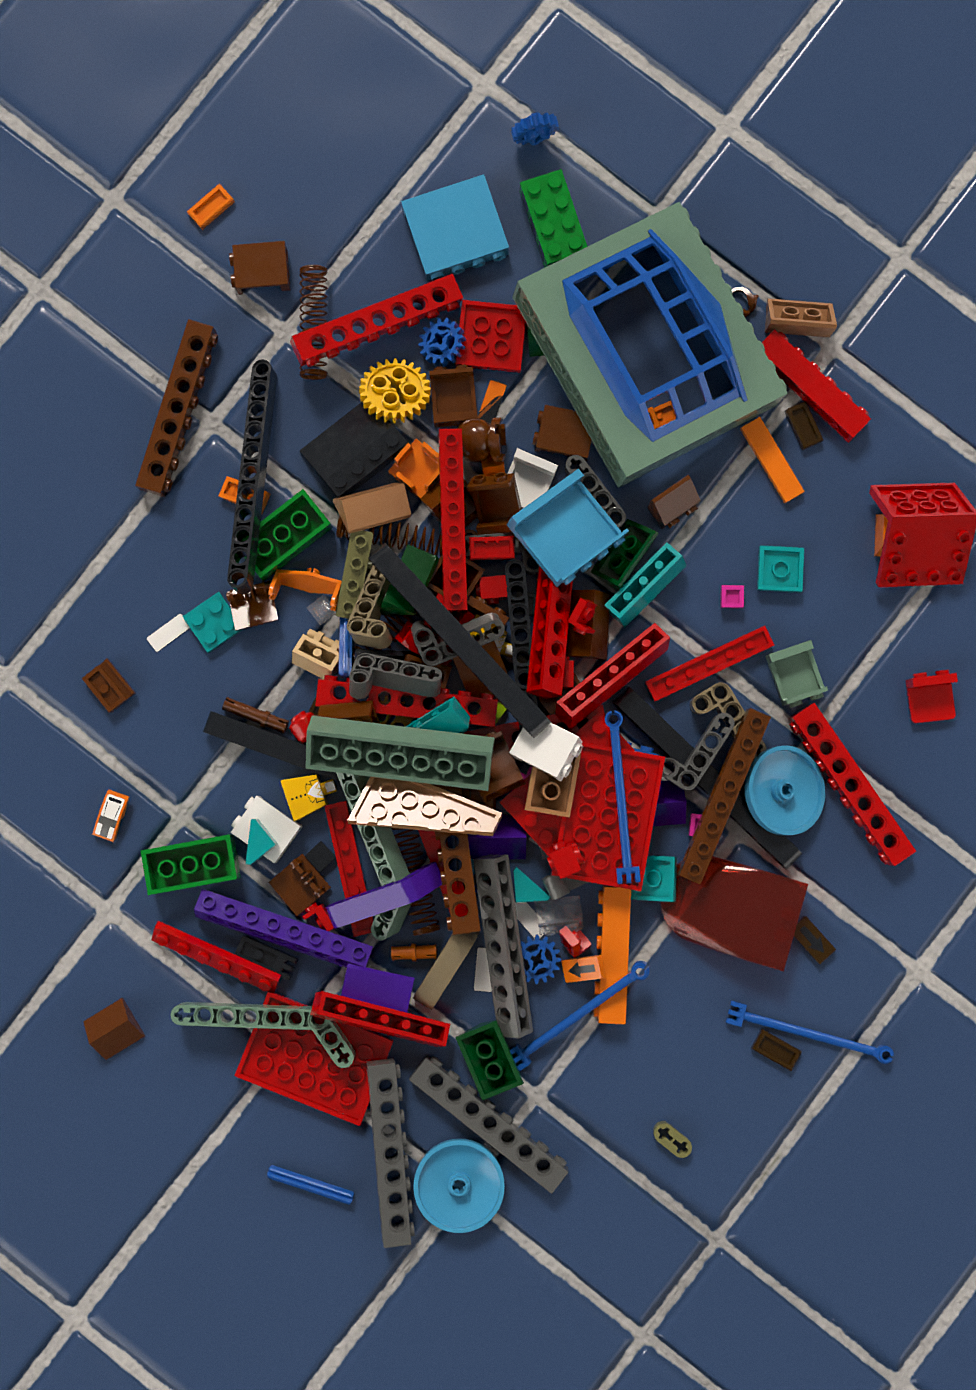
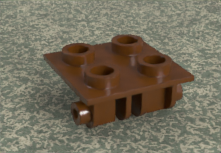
(252, 608)
(299, 884)

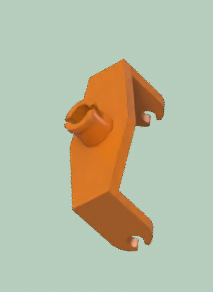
(306, 581)

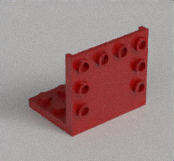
(925, 534)

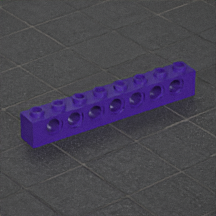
(281, 930)

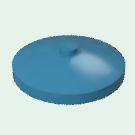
(784, 790)
(459, 1185)

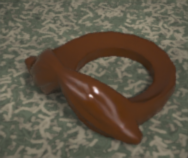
(752, 299)

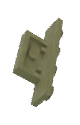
(354, 572)

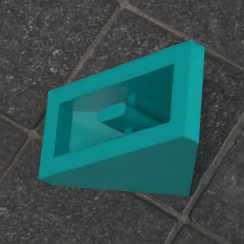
(259, 842)
(526, 889)

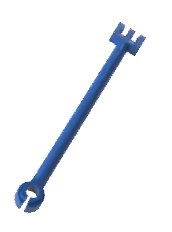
(627, 868)
(742, 1015)
(522, 1054)

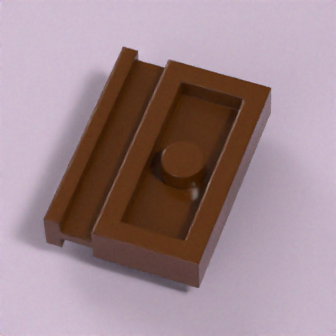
(479, 606)
(108, 685)

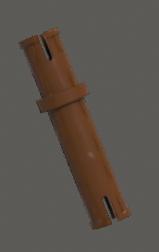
(261, 717)

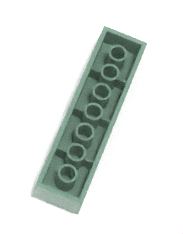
(399, 753)

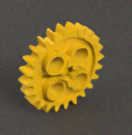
(378, 398)

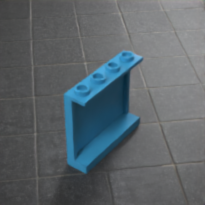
(456, 228)
(566, 530)

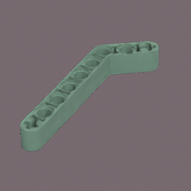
(384, 856)
(262, 1021)

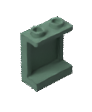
(796, 674)

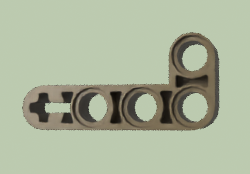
(367, 613)
(721, 706)
(444, 968)

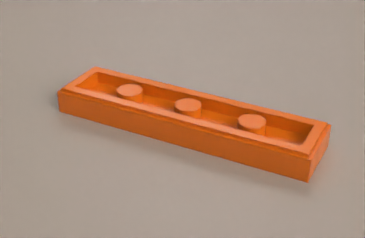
(772, 460)

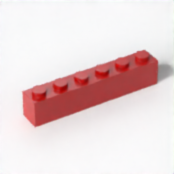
(814, 387)
(612, 675)
(380, 1019)

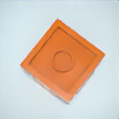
(417, 467)

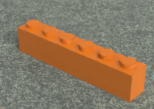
(614, 951)

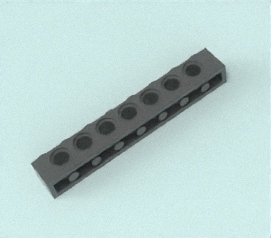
(503, 945)
(547, 1178)
(392, 1234)

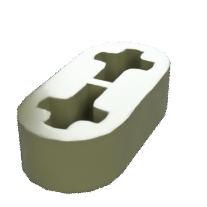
(668, 1143)

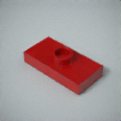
(491, 548)

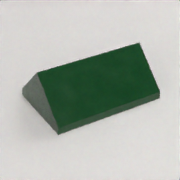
(621, 561)
(423, 566)
(489, 1059)

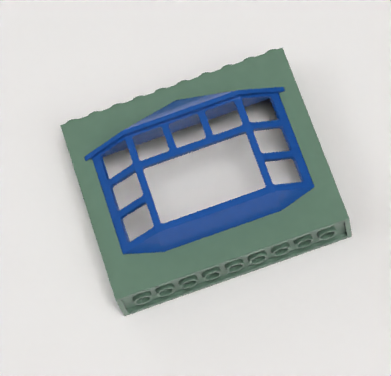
(594, 372)

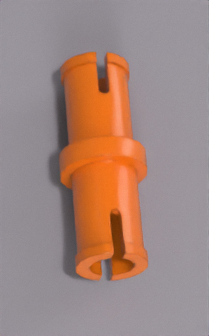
(414, 952)

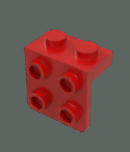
(931, 696)

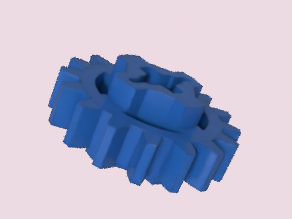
(535, 128)
(433, 338)
(546, 963)

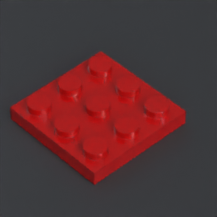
(492, 336)

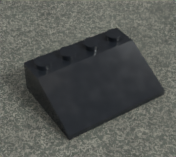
(353, 450)

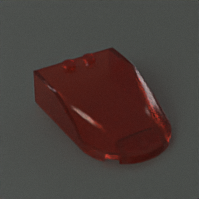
(738, 912)

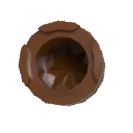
(483, 440)

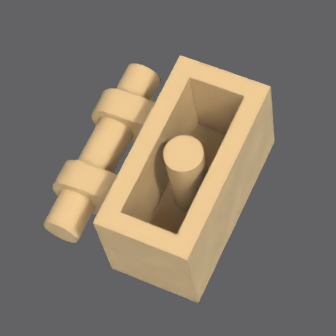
(317, 654)

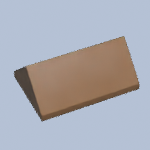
(800, 318)
(373, 507)
(549, 794)

